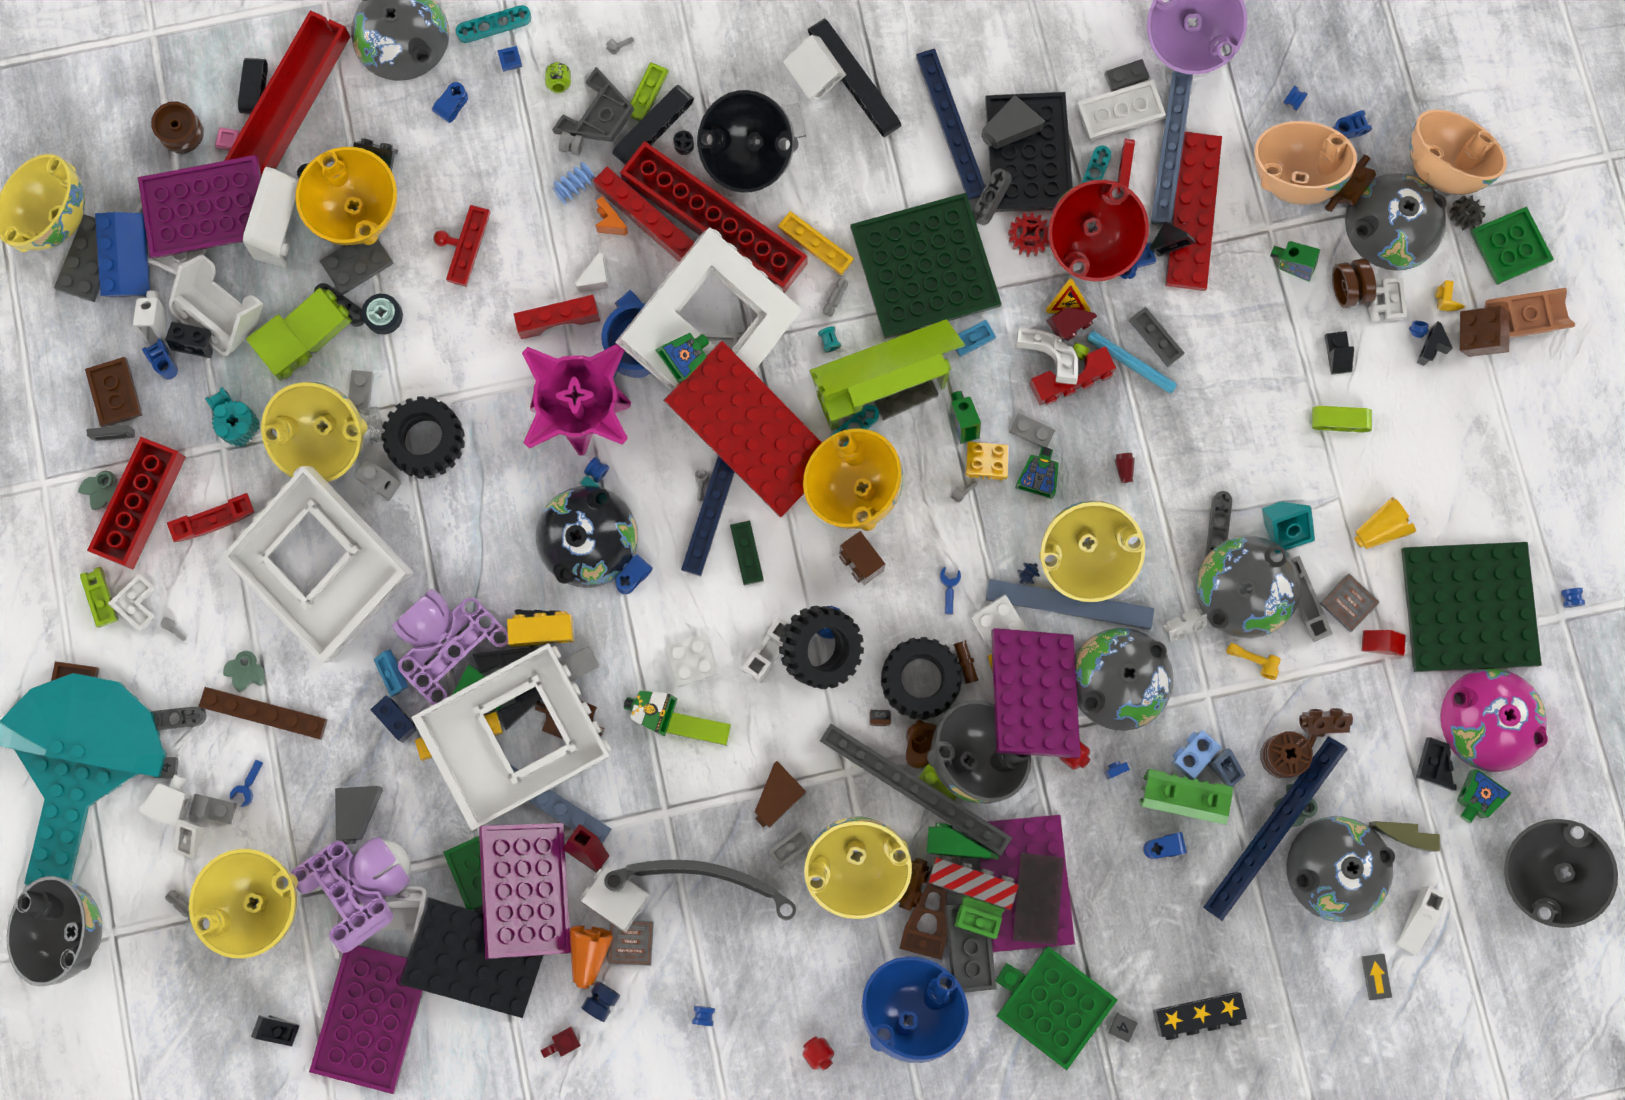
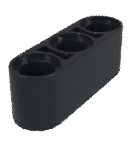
(252, 83)

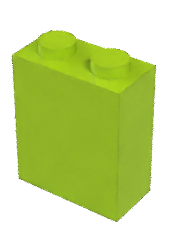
(318, 319)
(279, 348)

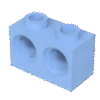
(1199, 758)

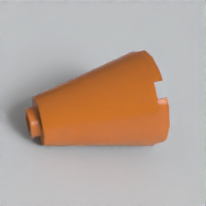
(588, 953)

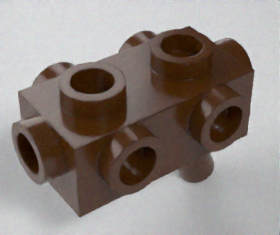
(1318, 722)
(918, 877)

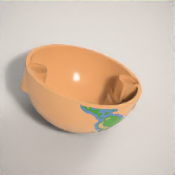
(1455, 153)
(1294, 163)

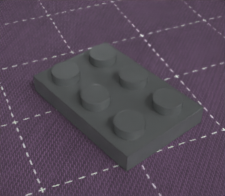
(355, 264)

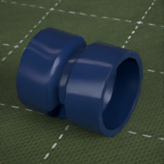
(599, 1003)

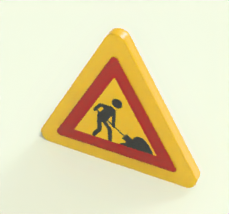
(1068, 297)

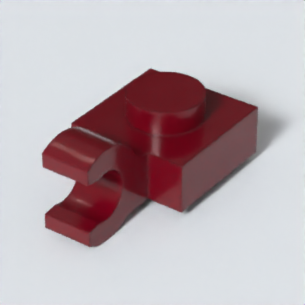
(563, 1043)

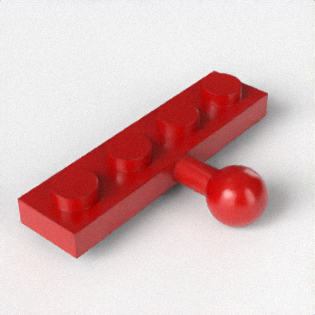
(466, 246)

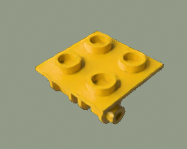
(987, 460)

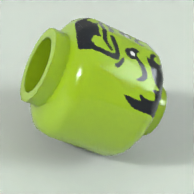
(557, 77)

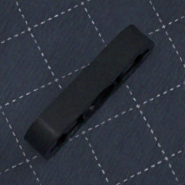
(355, 309)

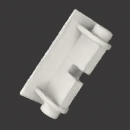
(1194, 621)

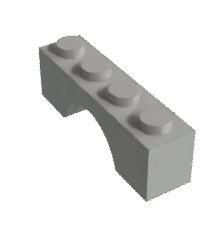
(1310, 607)

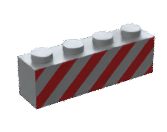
(972, 883)

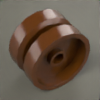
(177, 127)
(1354, 283)

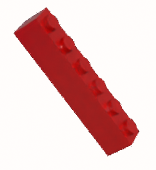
(643, 213)

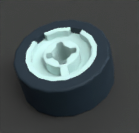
(391, 319)

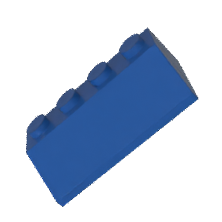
(122, 254)

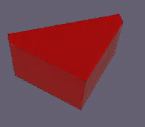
(1383, 642)

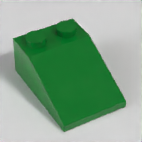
(951, 842)

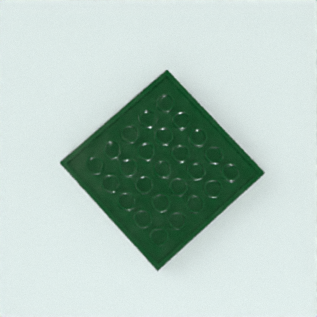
(925, 265)
(1471, 607)

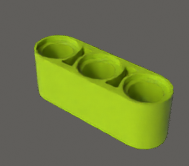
(1341, 419)

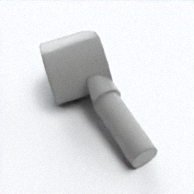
(614, 47)
(701, 482)
(958, 494)
(167, 624)

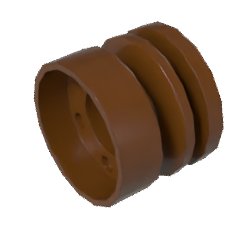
(1274, 756)

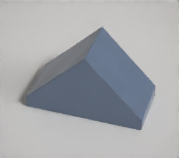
(1227, 767)

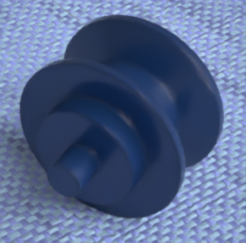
(1028, 573)

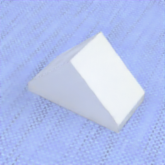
(594, 276)
(188, 838)

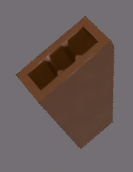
(777, 796)

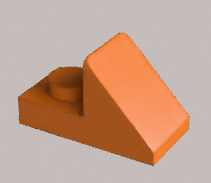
(612, 223)

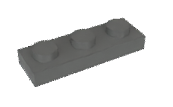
(1156, 336)

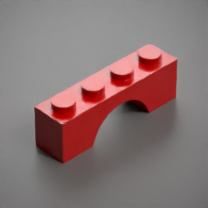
(574, 311)
(1097, 366)

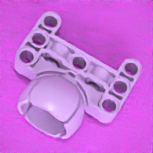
(426, 627)

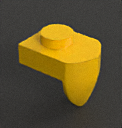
(1444, 296)

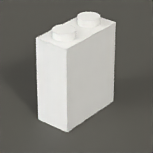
(814, 67)
(615, 907)

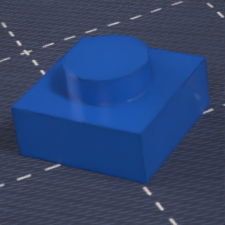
(509, 58)
(1147, 257)
(1116, 769)

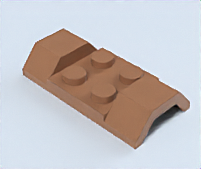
(1535, 312)

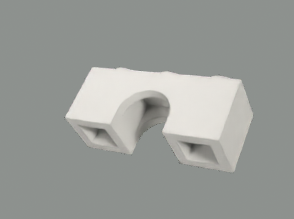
(767, 653)

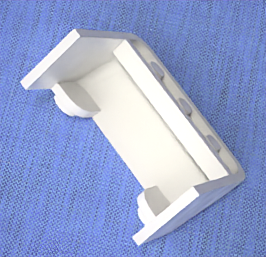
(270, 217)
(406, 909)

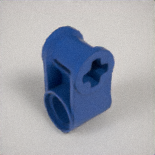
(449, 105)
(1353, 125)
(159, 356)
(635, 572)
(1168, 845)

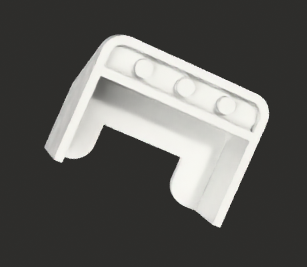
(204, 304)

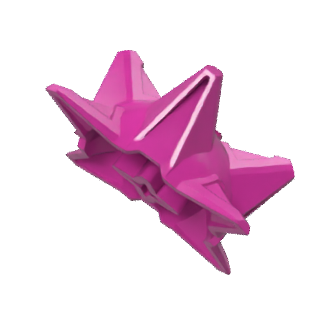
(576, 398)

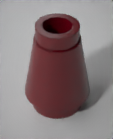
(1125, 466)

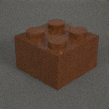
(1484, 331)
(861, 558)

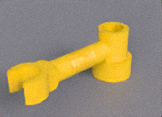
(1269, 665)

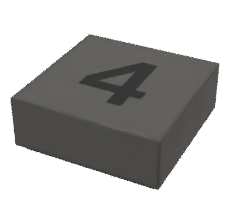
(169, 768)
(1122, 1027)

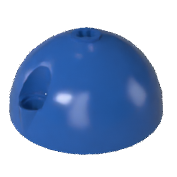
(903, 994)

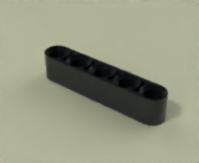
(654, 123)

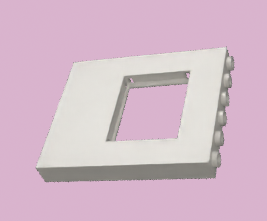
(660, 317)
(350, 590)
(472, 756)

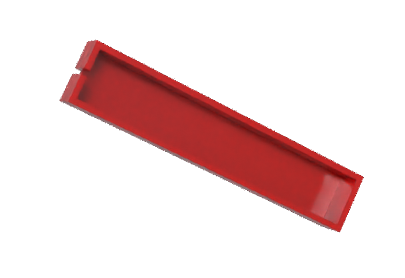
(291, 91)

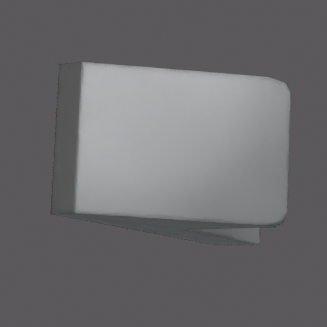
(212, 808)

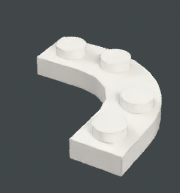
(1051, 344)

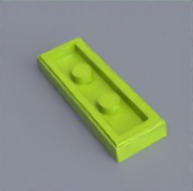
(648, 90)
(699, 728)

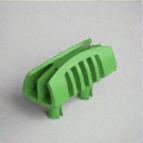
(1186, 796)

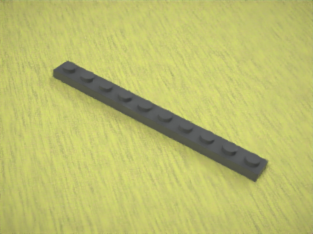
(916, 789)

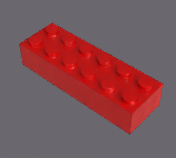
(136, 503)

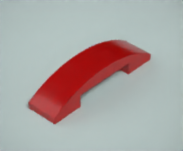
(212, 519)

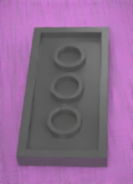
(81, 270)
(969, 955)

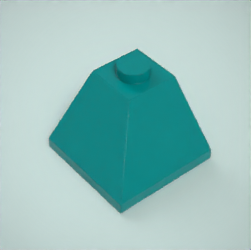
(1289, 524)

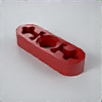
(1125, 163)

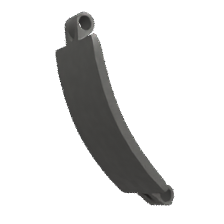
(700, 868)

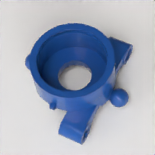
(627, 309)

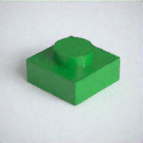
(1009, 977)

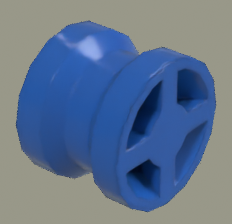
(1295, 98)
(596, 469)
(1573, 597)
(703, 1015)

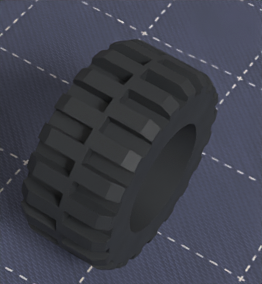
(411, 414)
(845, 654)
(921, 707)

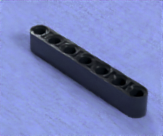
(858, 81)

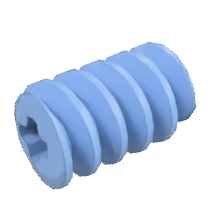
(573, 182)

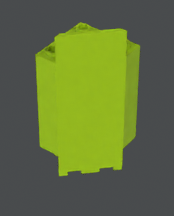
(884, 370)

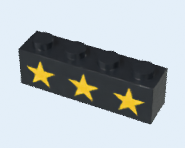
(1200, 1014)

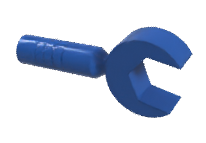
(949, 594)
(247, 792)

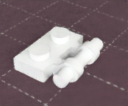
(1393, 300)

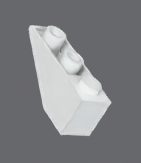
(1422, 919)

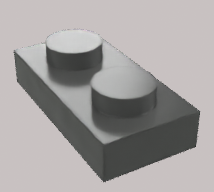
(1126, 75)

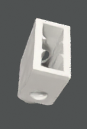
(150, 318)
(167, 802)

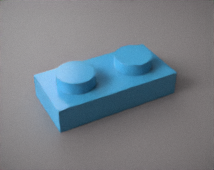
(975, 337)
(389, 671)

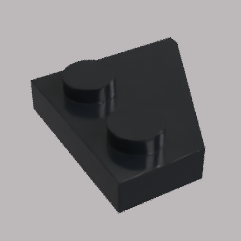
(1436, 764)

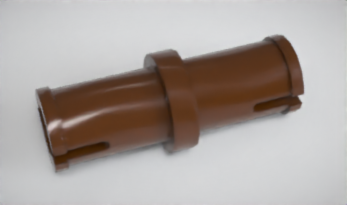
(966, 662)

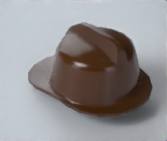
(919, 741)

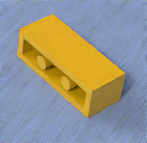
(540, 629)

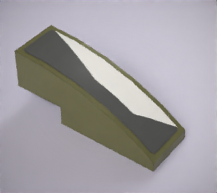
(1407, 835)

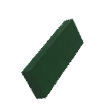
(746, 553)

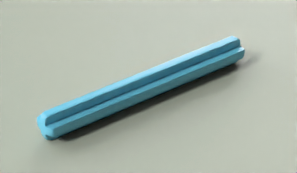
(1132, 362)

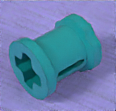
(829, 339)
(218, 398)

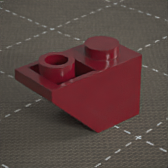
(1069, 320)
(586, 848)

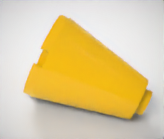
(1385, 525)

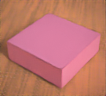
(226, 138)

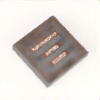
(1349, 602)
(633, 946)

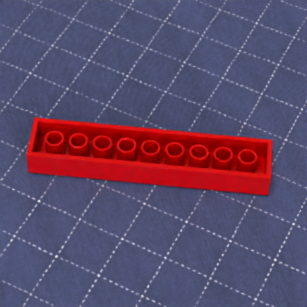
(702, 207)

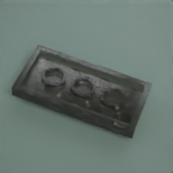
(1038, 899)

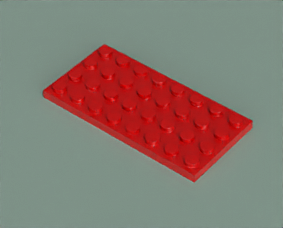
(746, 426)

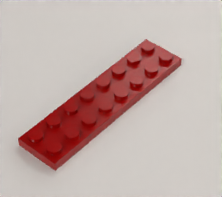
(1195, 210)

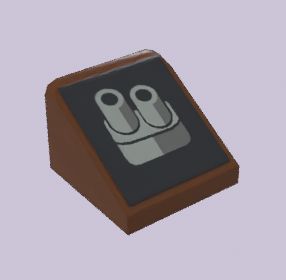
(880, 718)

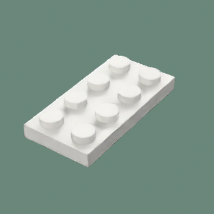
(1121, 110)

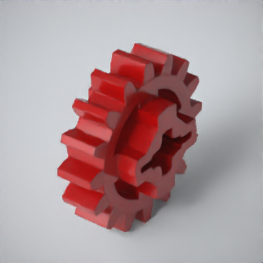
(1029, 243)

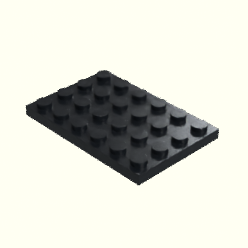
(1038, 162)
(451, 962)

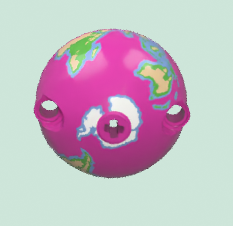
(1480, 730)

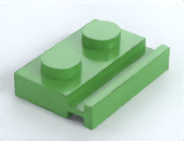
(979, 917)

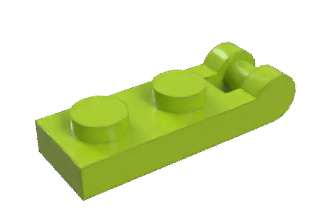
(98, 597)

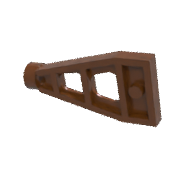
(924, 943)

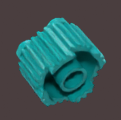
(225, 417)

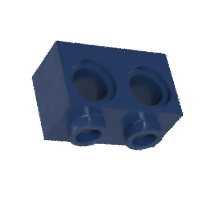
(394, 718)

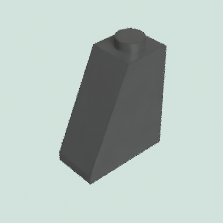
(1012, 124)
(354, 811)

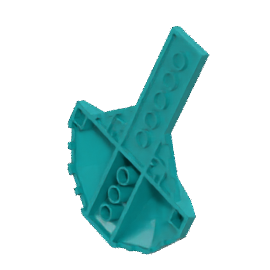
(78, 744)

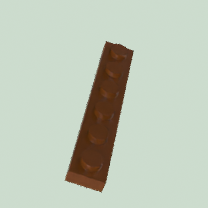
(263, 713)

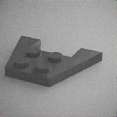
(603, 117)

